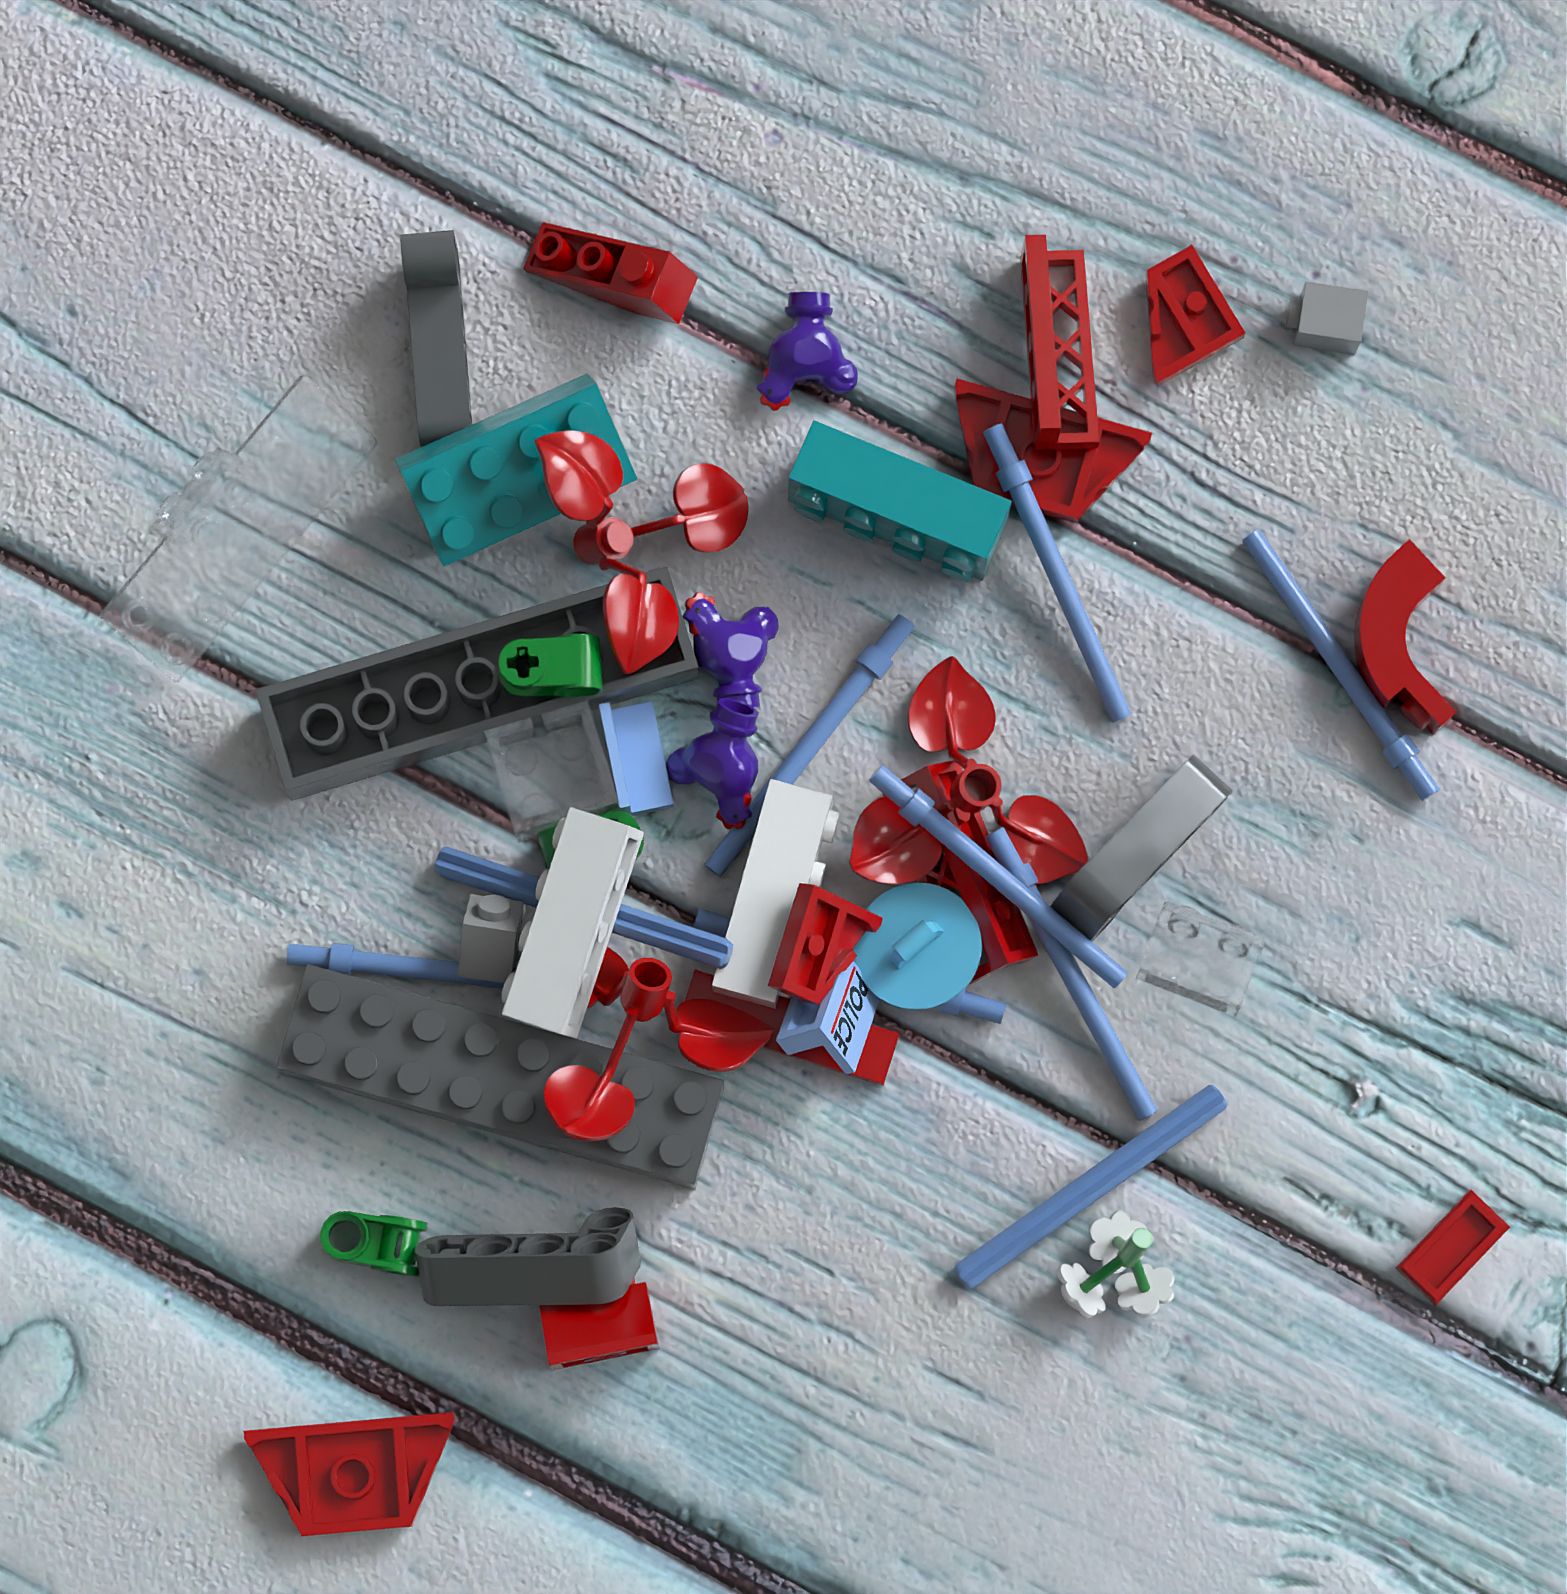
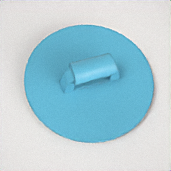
(922, 948)

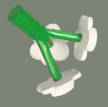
(1119, 1246)

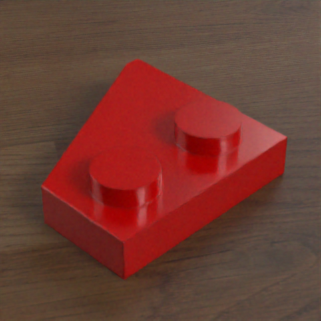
(1186, 315)
(818, 943)

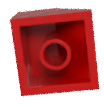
(599, 1331)

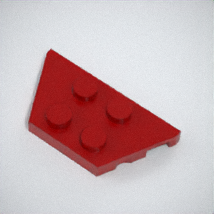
(1063, 479)
(353, 1471)

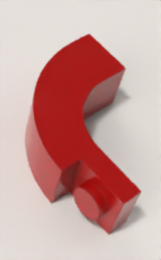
(1380, 637)

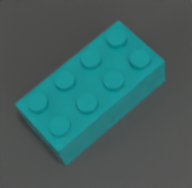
(490, 476)
(897, 502)

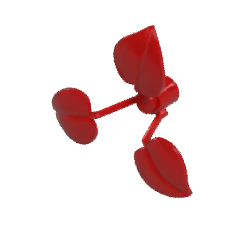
(579, 478)
(953, 714)
(710, 1038)

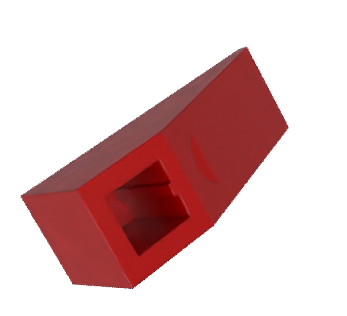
(613, 271)

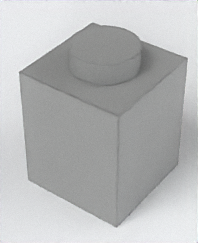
(1327, 317)
(490, 938)

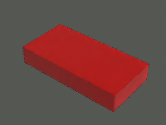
(1452, 1247)

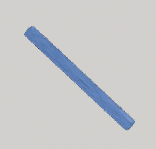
(629, 921)
(1090, 1186)

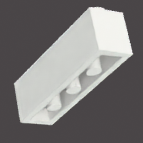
(779, 859)
(571, 922)

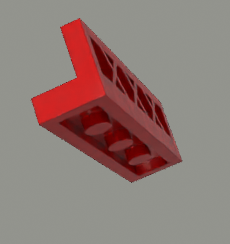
(1042, 342)
(999, 920)

